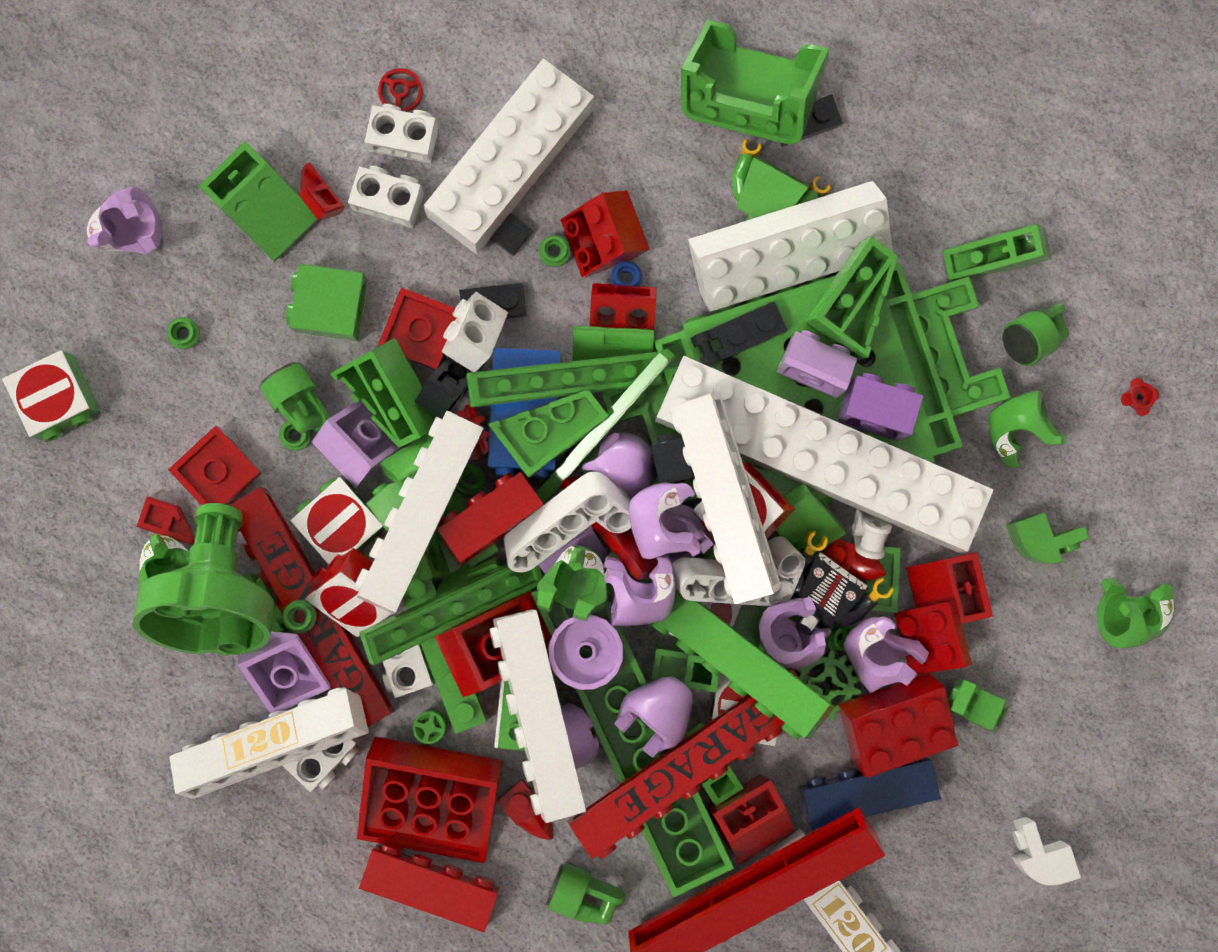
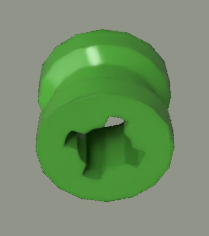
(427, 731)

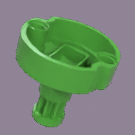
(206, 602)

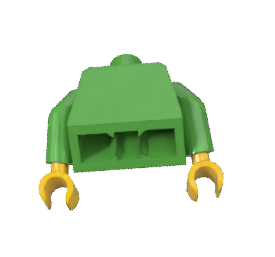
(766, 188)

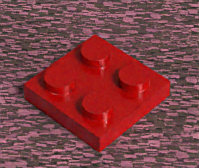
(418, 327)
(215, 469)
(940, 633)

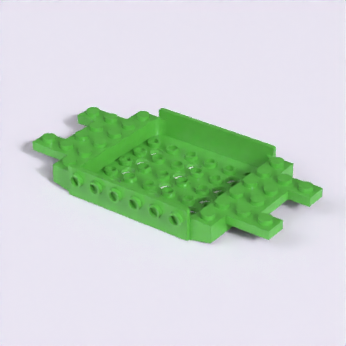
(909, 347)

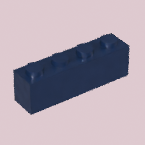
(878, 794)

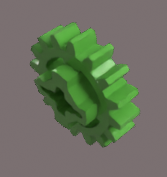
(828, 669)

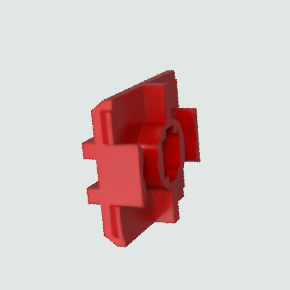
(481, 447)

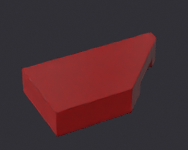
(318, 194)
(165, 520)

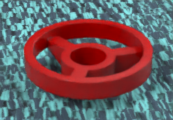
(408, 85)

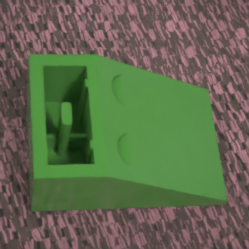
(259, 201)

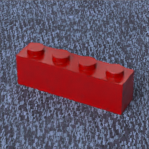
(429, 887)

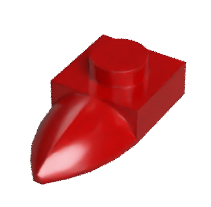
(857, 565)
(518, 806)

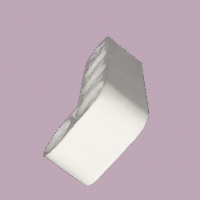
(564, 517)
(704, 578)

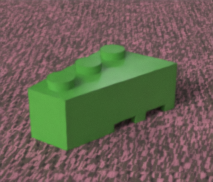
(854, 298)
(389, 390)

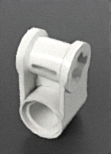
(870, 535)

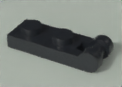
(740, 334)

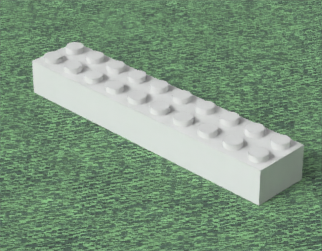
(838, 459)

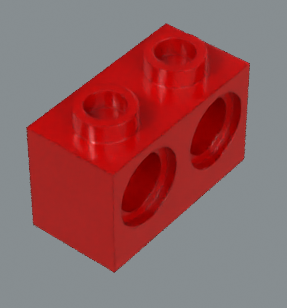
(623, 301)

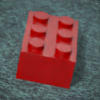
(488, 518)
(471, 651)
(898, 725)

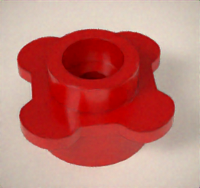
(1148, 393)

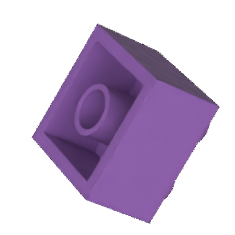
(880, 407)

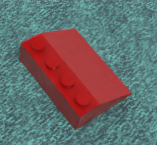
(429, 799)

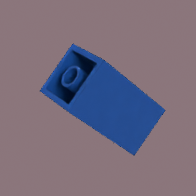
(499, 457)

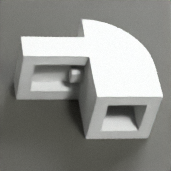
(1046, 864)

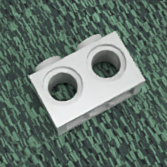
(398, 141)
(383, 203)
(474, 331)
(414, 659)
(328, 762)

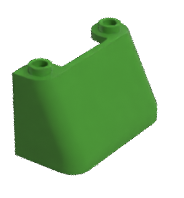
(750, 88)

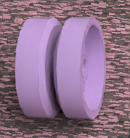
(589, 671)

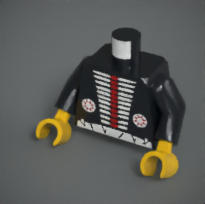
(835, 592)

